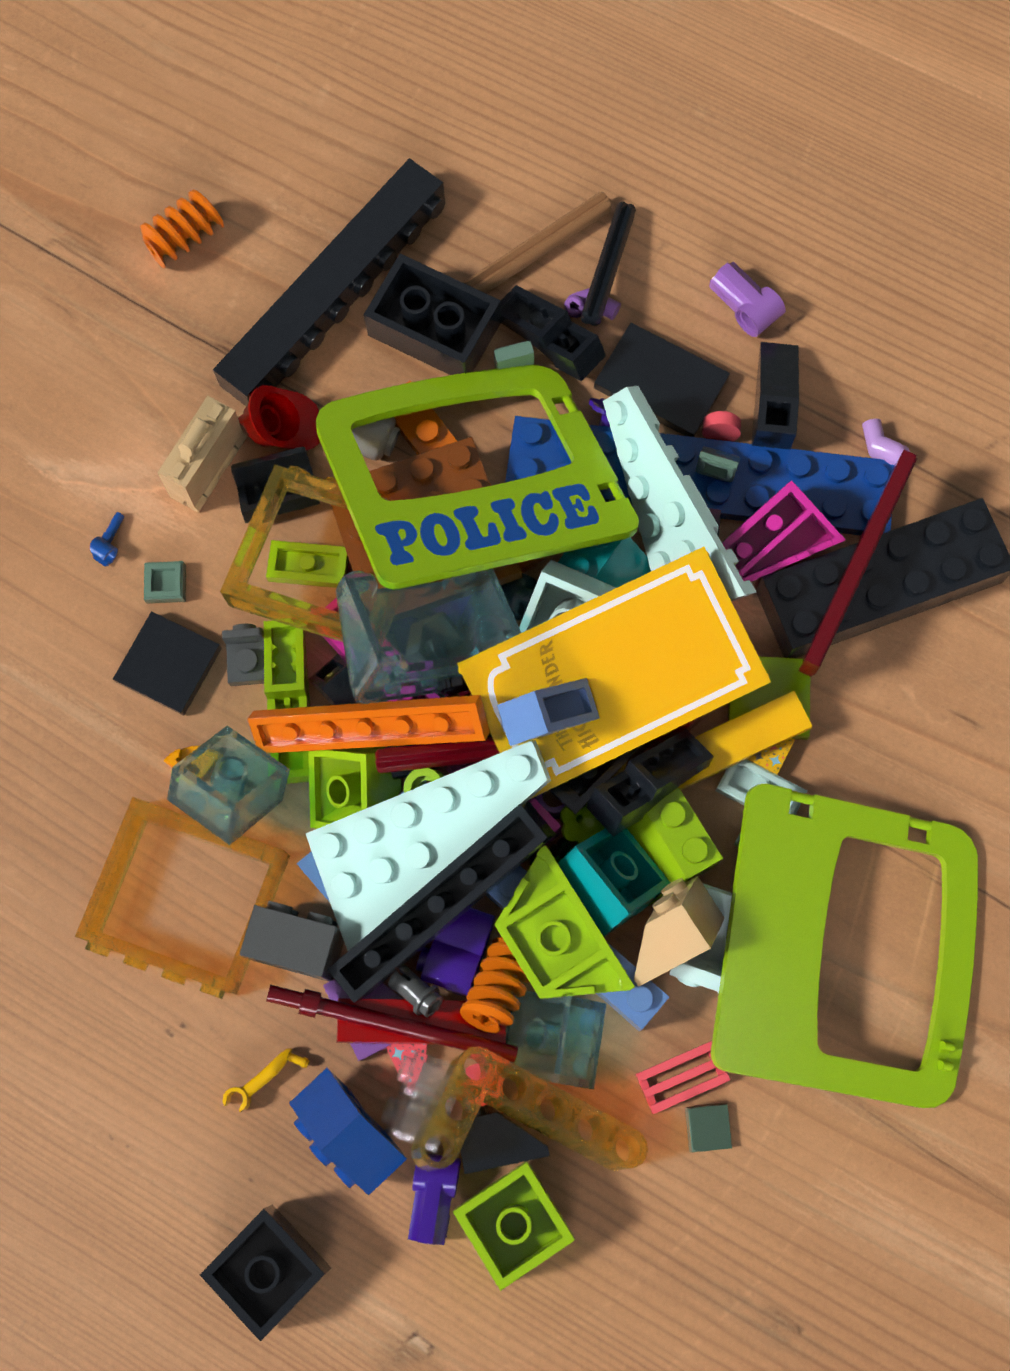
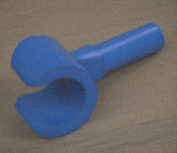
(100, 546)

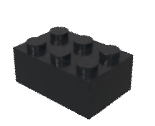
(432, 317)

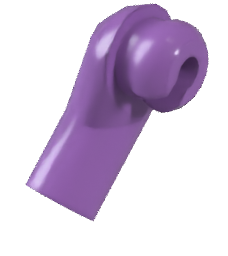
(575, 303)

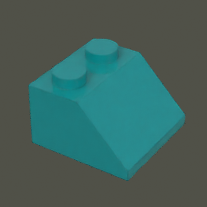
(609, 562)

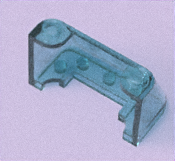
(416, 635)

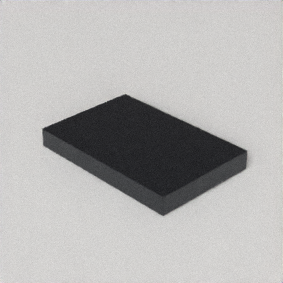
(673, 381)

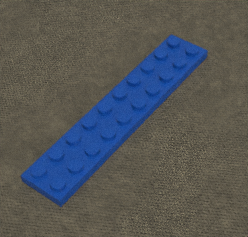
(837, 484)

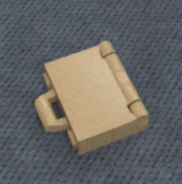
(202, 454)

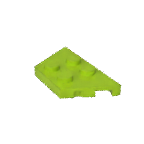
(557, 937)

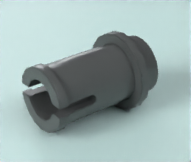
(414, 990)

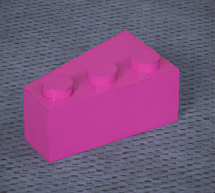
(780, 534)

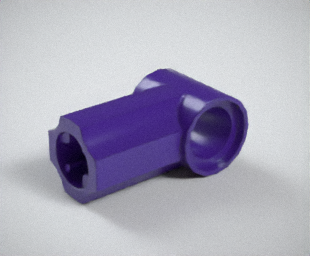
(433, 1202)

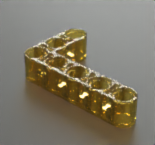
(525, 1109)

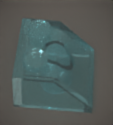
(558, 1038)

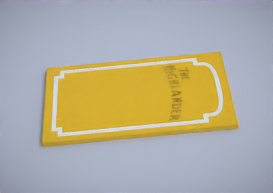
(651, 657)

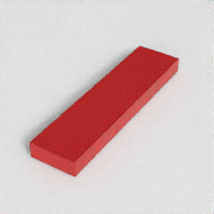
(446, 1016)

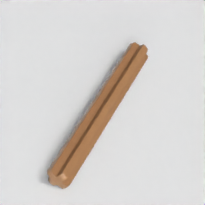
(541, 243)

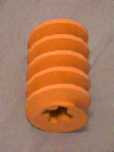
(180, 226)
(495, 990)

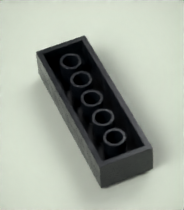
(906, 575)

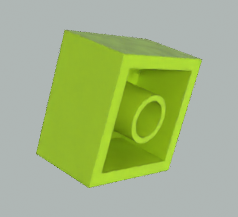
(513, 1225)

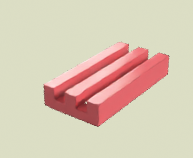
(649, 1092)

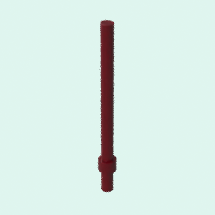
(312, 1003)

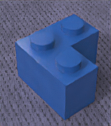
(345, 1133)

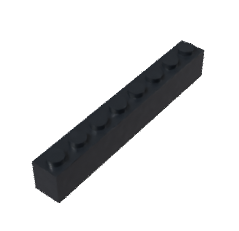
(332, 282)

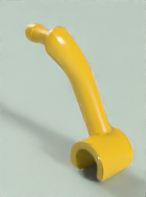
(264, 1077)

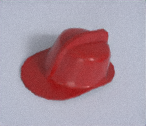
(280, 418)

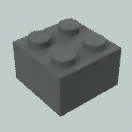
(292, 942)

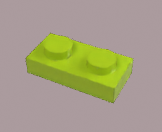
(306, 563)

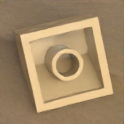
(678, 929)

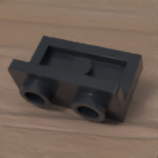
(253, 475)

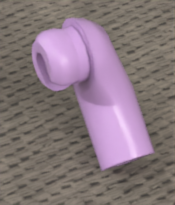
(880, 446)

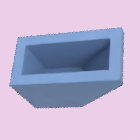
(547, 711)

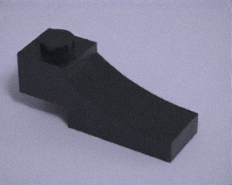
(552, 332)
(647, 781)

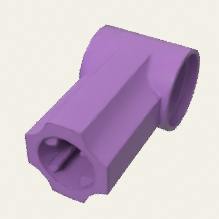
(753, 306)

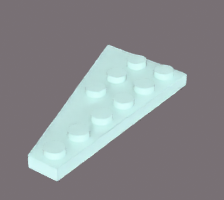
(666, 502)
(398, 846)

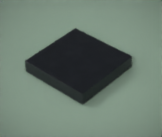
(167, 663)

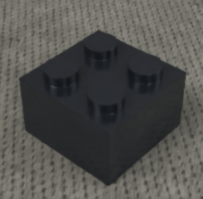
(265, 1271)

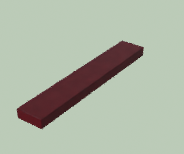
(858, 564)

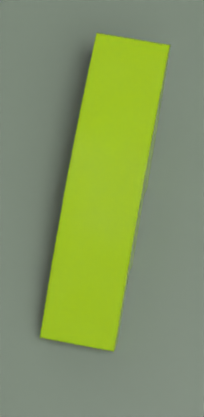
(287, 684)

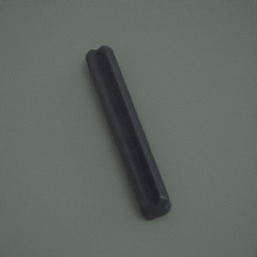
(608, 264)

